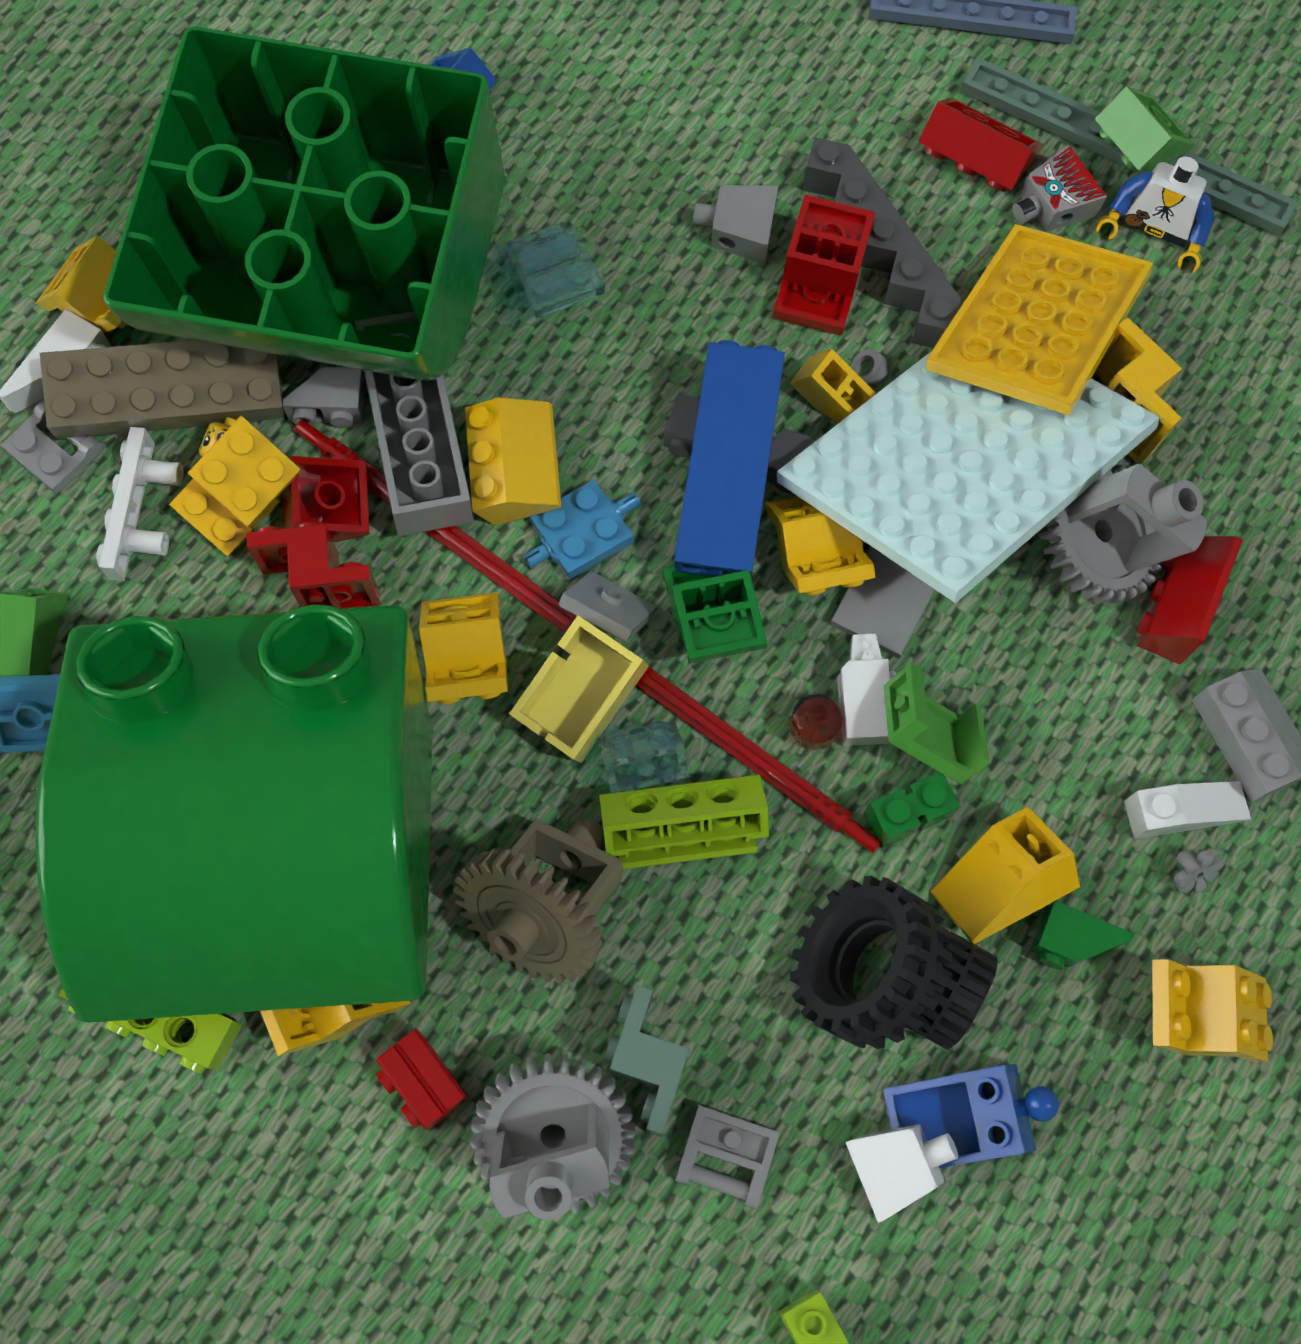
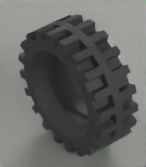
(838, 941)

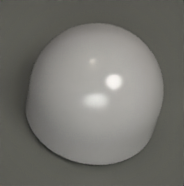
(880, 370)

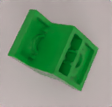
(714, 614)

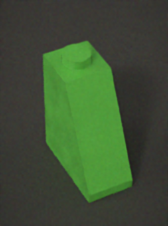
(29, 630)

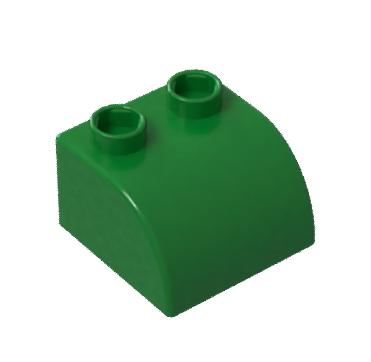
(310, 198)
(237, 814)

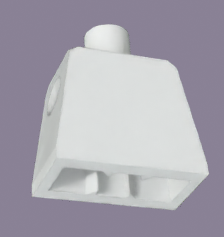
(899, 1166)

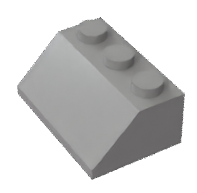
(1252, 732)

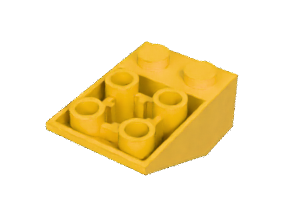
(1007, 876)

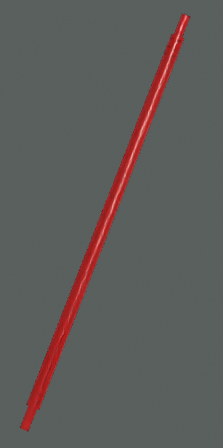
(651, 681)

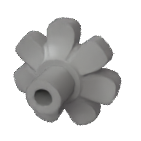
(1196, 870)

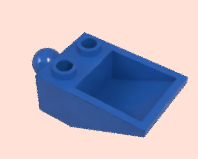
(964, 1111)

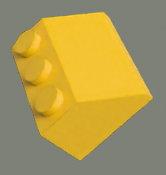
(512, 459)

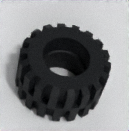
(961, 999)

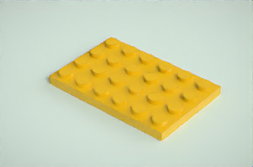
(1040, 318)

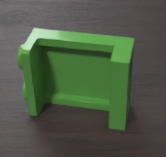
(932, 732)

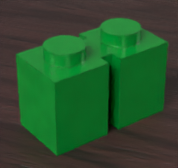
(898, 813)

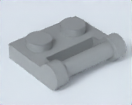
(46, 458)
(732, 1142)

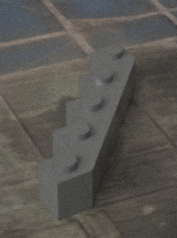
(891, 246)

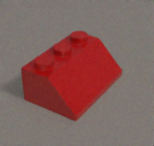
(979, 144)
(1187, 598)

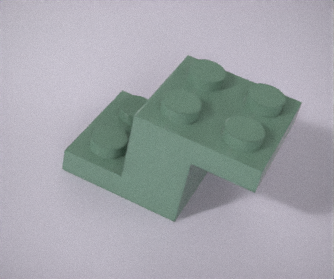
(646, 1059)

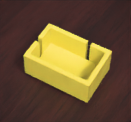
(581, 693)

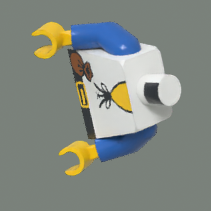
(1166, 205)

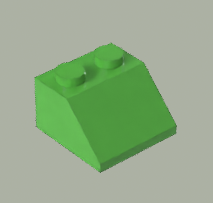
(1142, 130)

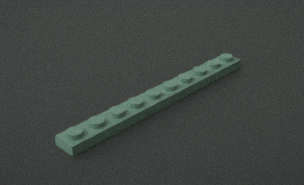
(1077, 124)

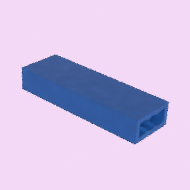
(729, 459)

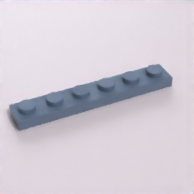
(997, 17)

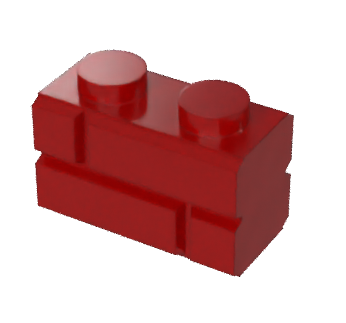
(421, 1081)

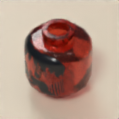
(818, 733)

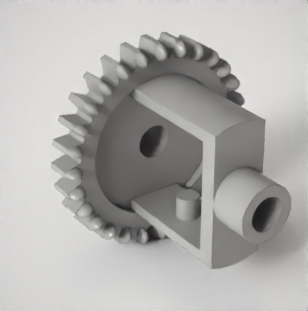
(1121, 531)
(547, 1167)

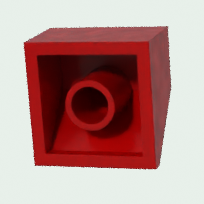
(328, 494)

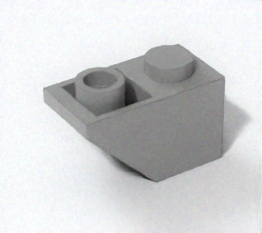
(329, 396)

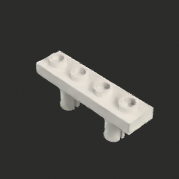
(128, 491)

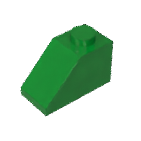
(1072, 936)

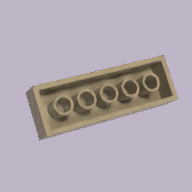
(157, 387)

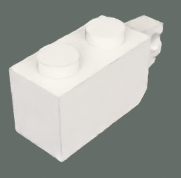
(863, 693)

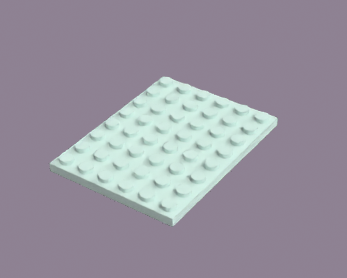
(960, 473)

